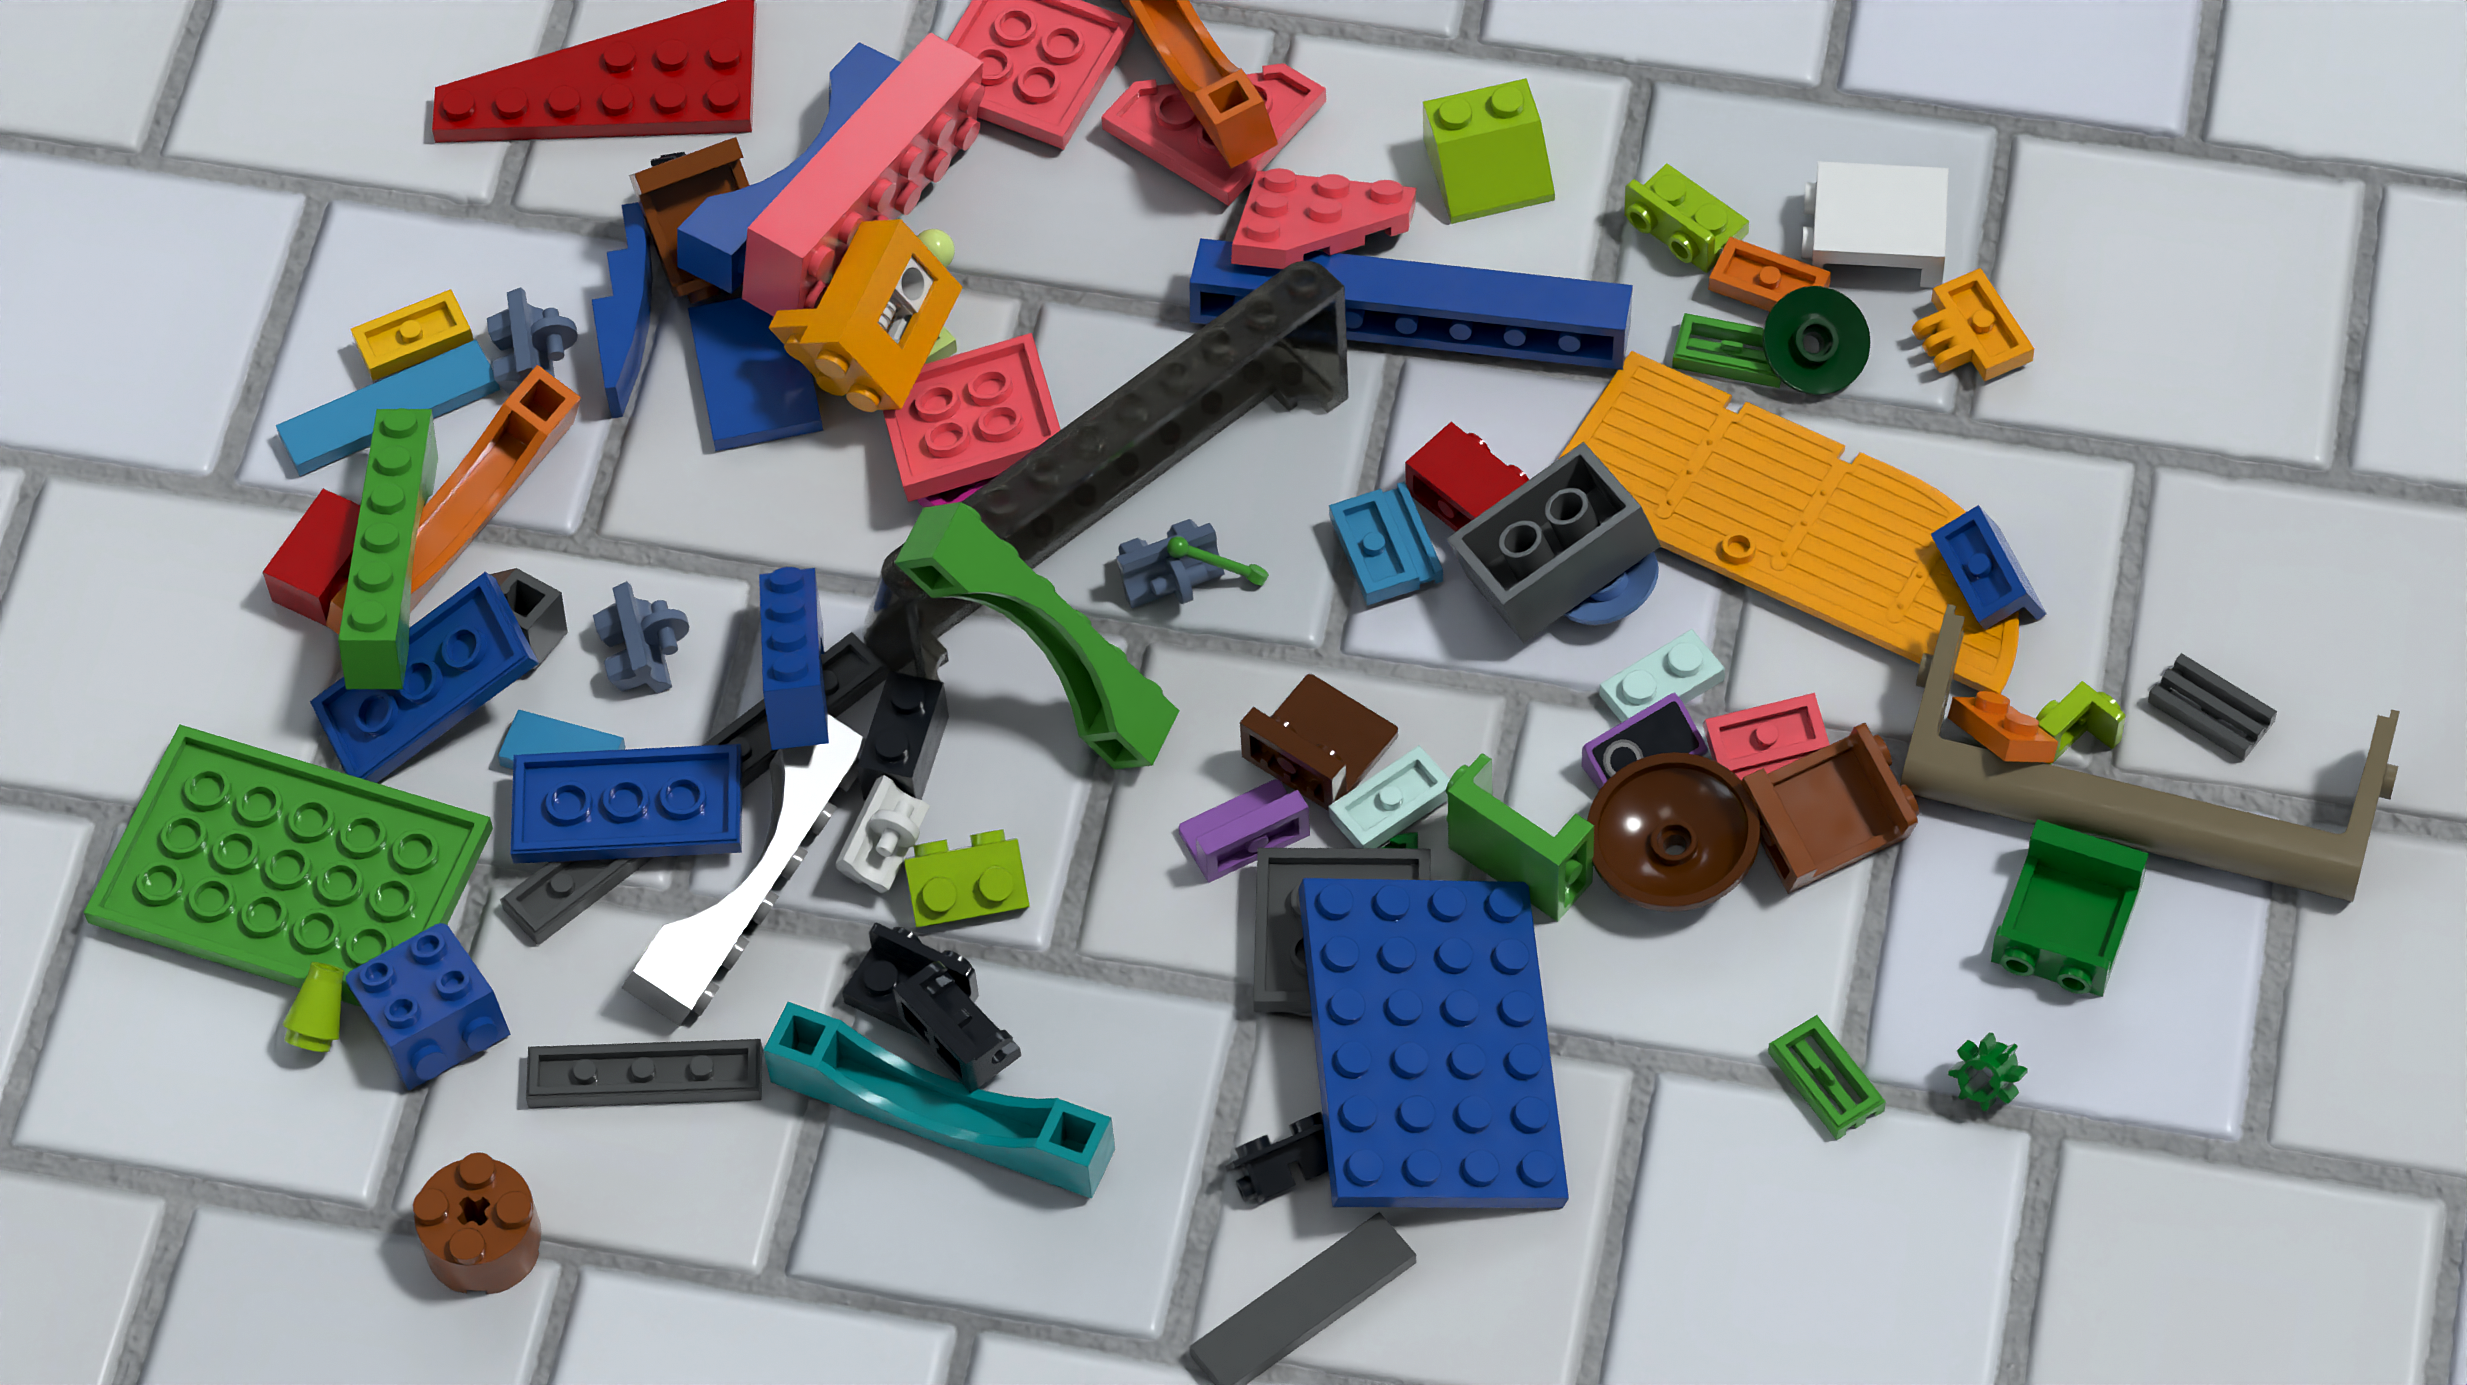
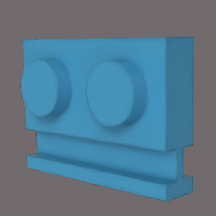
(1385, 543)

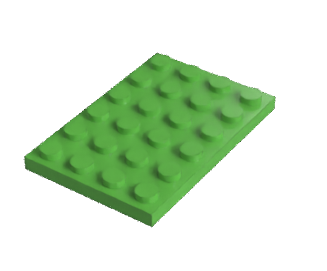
(281, 862)

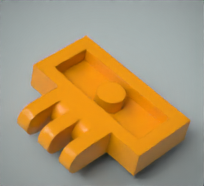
(1973, 328)

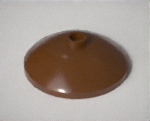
(1667, 804)

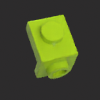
(2082, 712)

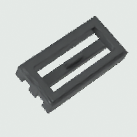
(2218, 700)

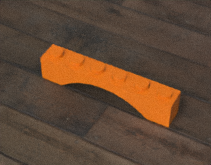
(1206, 78)
(485, 479)

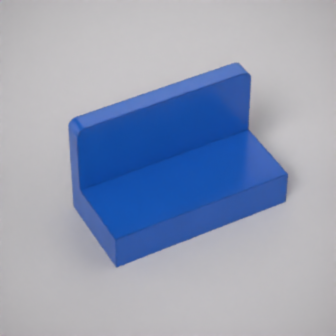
(1986, 568)

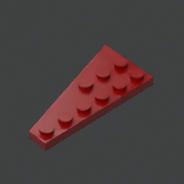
(646, 81)

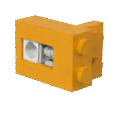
(873, 318)

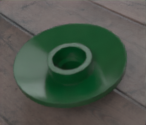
(1836, 326)

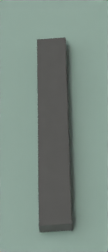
(568, 888)

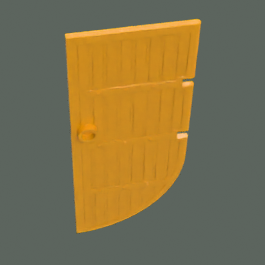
(1790, 515)

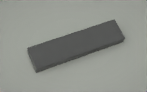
(644, 1073)
(1303, 1303)

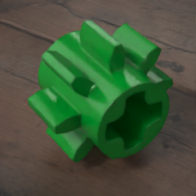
(1978, 1085)

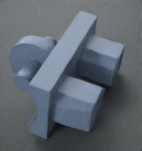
(534, 333)
(1152, 572)
(649, 635)

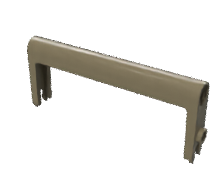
(2135, 814)

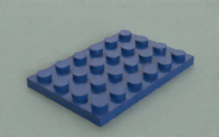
(1431, 1044)

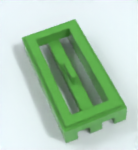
(1726, 358)
(1852, 1114)

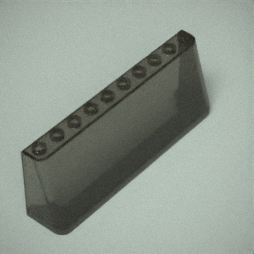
(1273, 342)

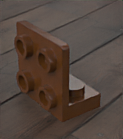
(1317, 741)

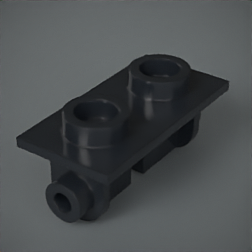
(1266, 1164)

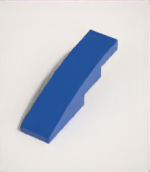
(625, 317)

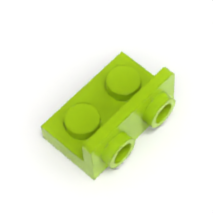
(1683, 217)

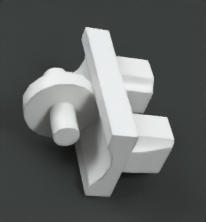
(882, 836)

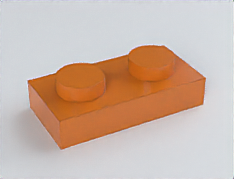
(1761, 275)
(2002, 728)

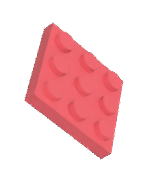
(1041, 61)
(971, 417)

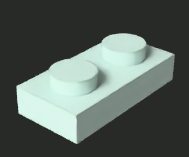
(1677, 667)
(1390, 800)

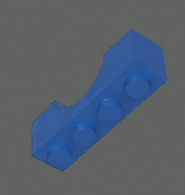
(792, 658)

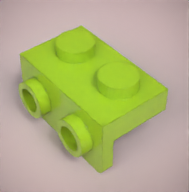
(966, 880)

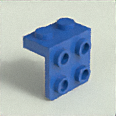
(428, 1004)

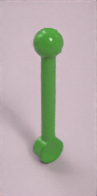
(1179, 547)

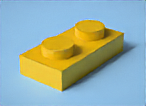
(412, 334)

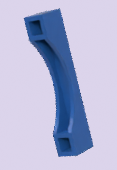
(715, 234)

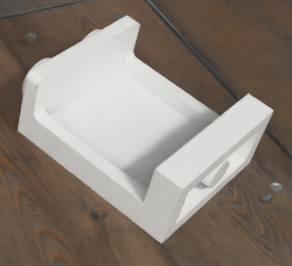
(1878, 217)

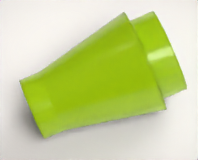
(316, 1009)

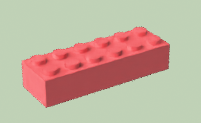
(864, 174)

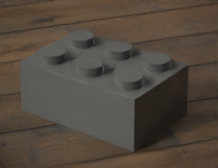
(1553, 542)

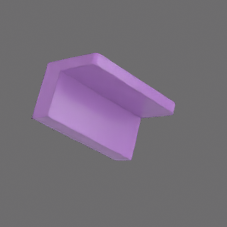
(1234, 830)

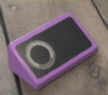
(1653, 731)

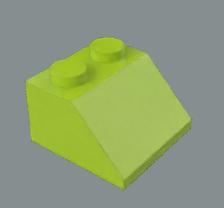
(1488, 150)

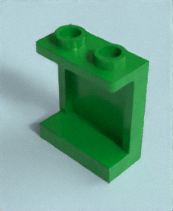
(2070, 909)

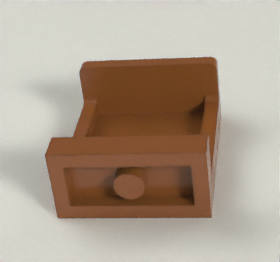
(673, 192)
(1831, 808)

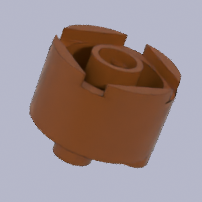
(478, 1225)

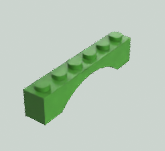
(380, 576)
(1111, 701)

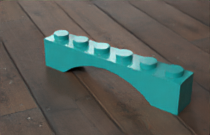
(1027, 1135)

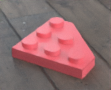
(1166, 129)
(1303, 214)

